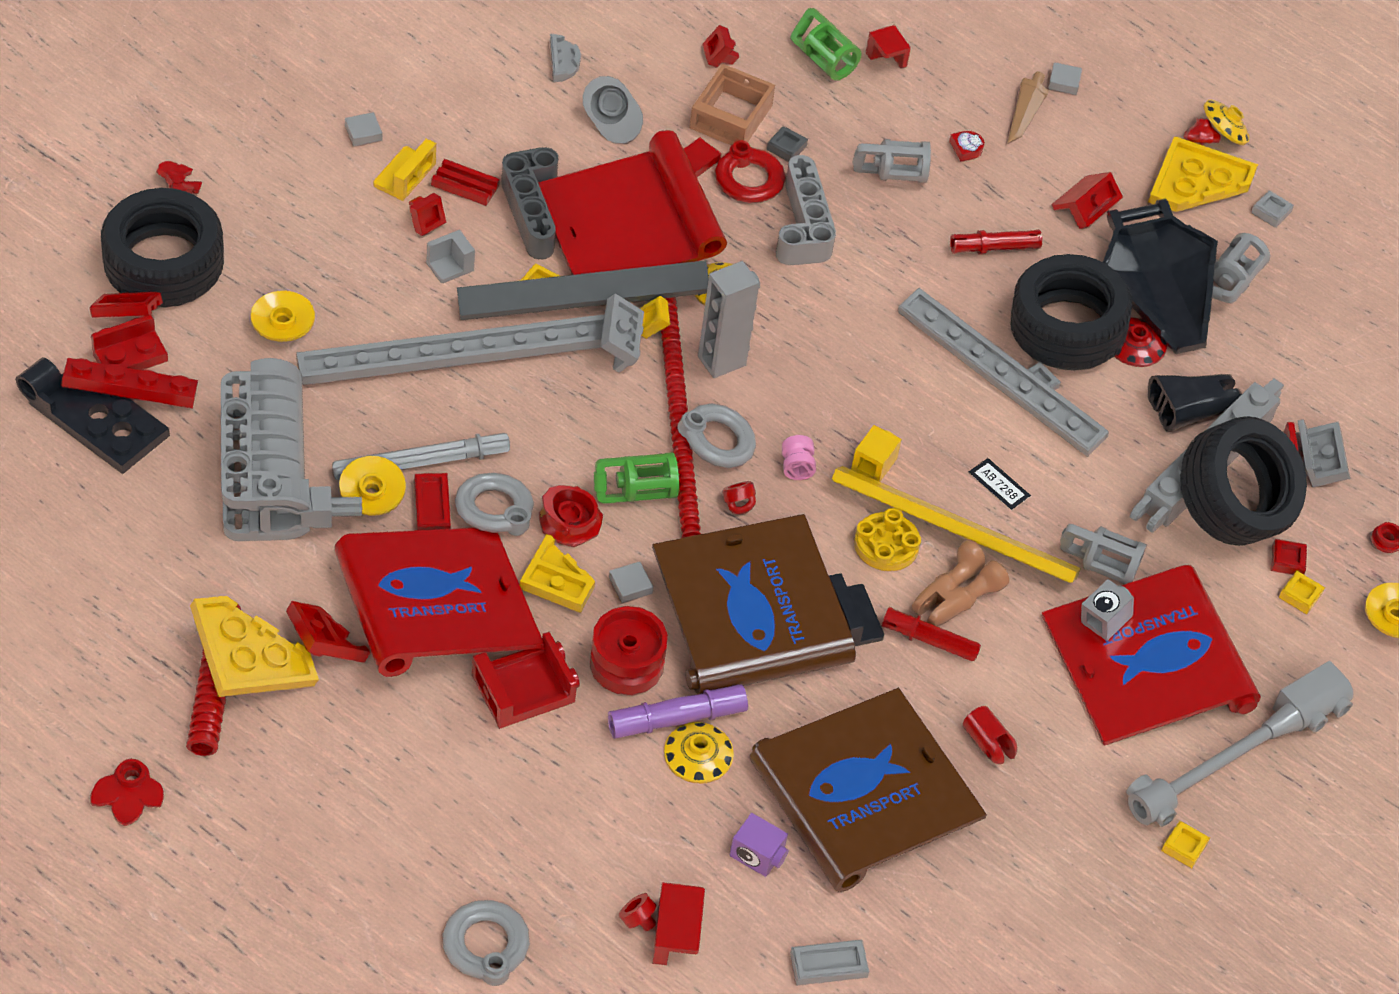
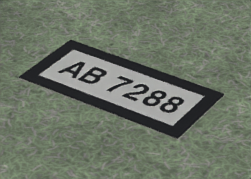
(999, 483)

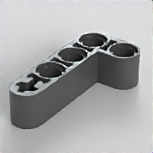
(520, 184)

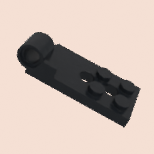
(73, 410)

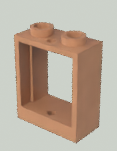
(722, 124)

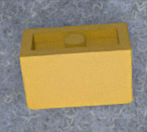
(407, 170)

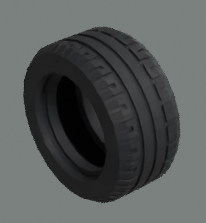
(156, 214)
(1066, 343)
(1277, 471)

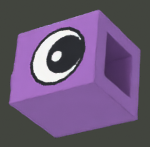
(759, 845)

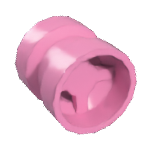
(798, 457)

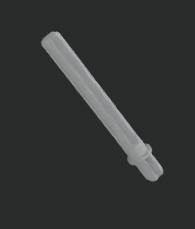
(438, 453)

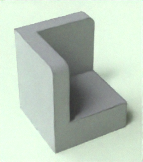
(450, 256)

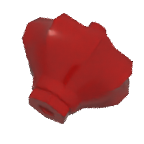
(1202, 133)

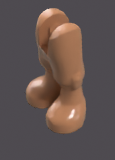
(956, 599)

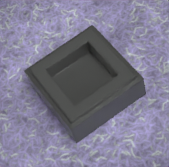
(787, 143)

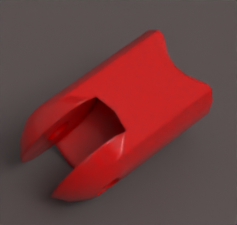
(989, 733)

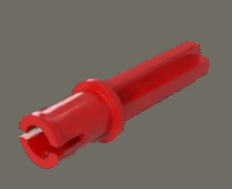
(930, 634)

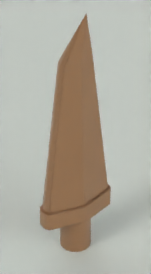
(1029, 100)

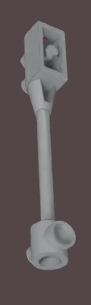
(1296, 708)

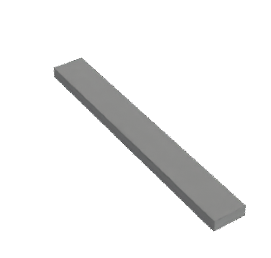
(1003, 372)

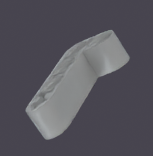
(814, 232)

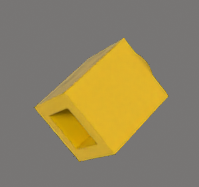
(876, 453)

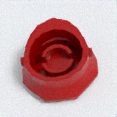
(570, 515)

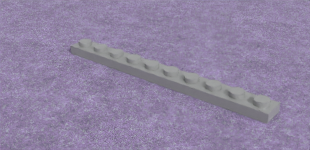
(450, 349)

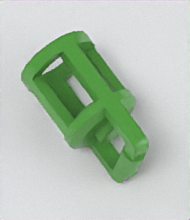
(823, 38)
(628, 478)

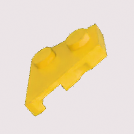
(557, 577)

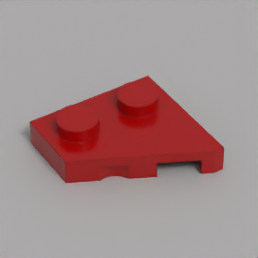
(323, 634)

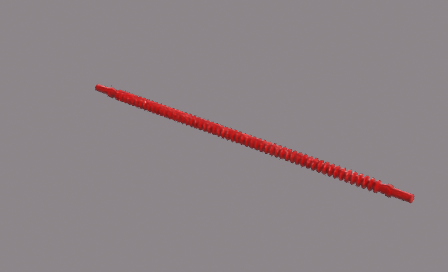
(677, 408)

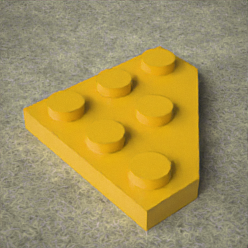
(1200, 175)
(247, 651)

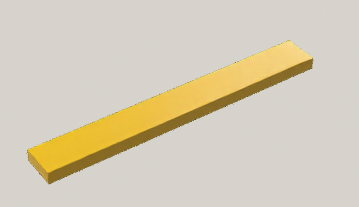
(956, 524)

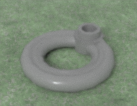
(694, 423)
(515, 518)
(477, 966)

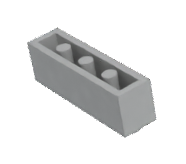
(728, 318)

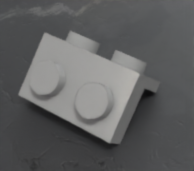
(1323, 453)

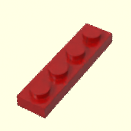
(129, 382)

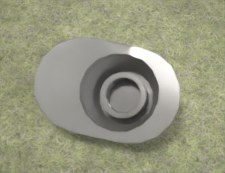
(612, 109)

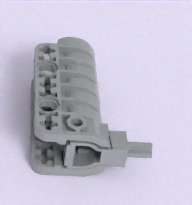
(271, 453)

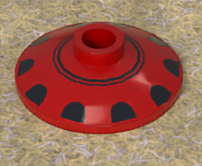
(1142, 345)

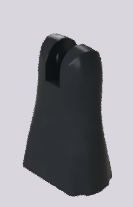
(1190, 398)

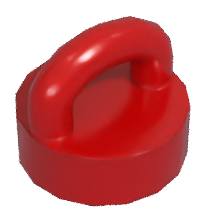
(740, 492)

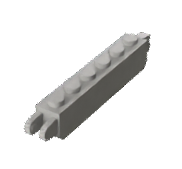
(1164, 496)

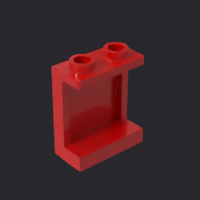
(526, 682)

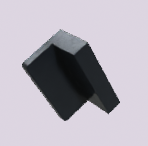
(857, 611)

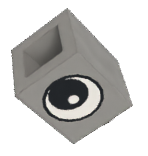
(1107, 609)

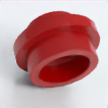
(1386, 537)

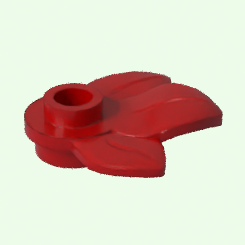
(128, 796)

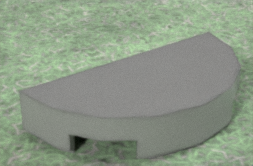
(564, 58)

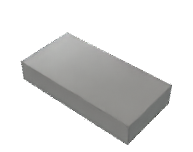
(829, 962)

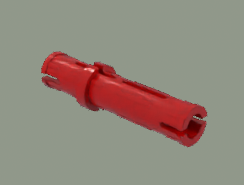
(983, 241)

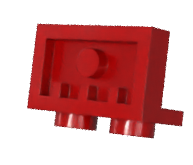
(130, 344)

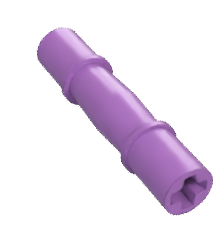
(677, 711)

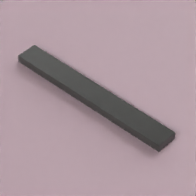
(582, 290)

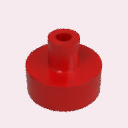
(639, 912)

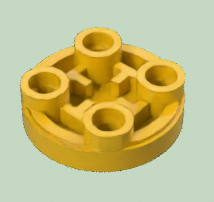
(887, 540)

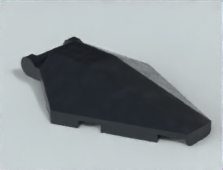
(1166, 271)

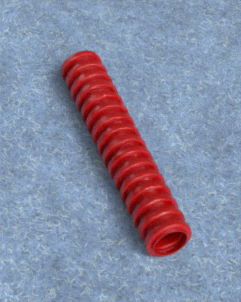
(206, 714)

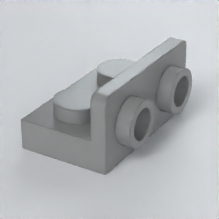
(622, 331)

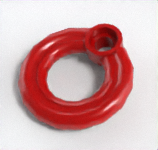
(741, 156)

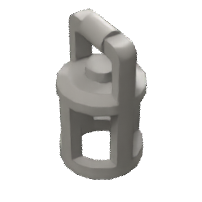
(884, 158)
(1231, 275)
(1094, 544)

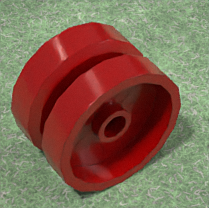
(628, 650)

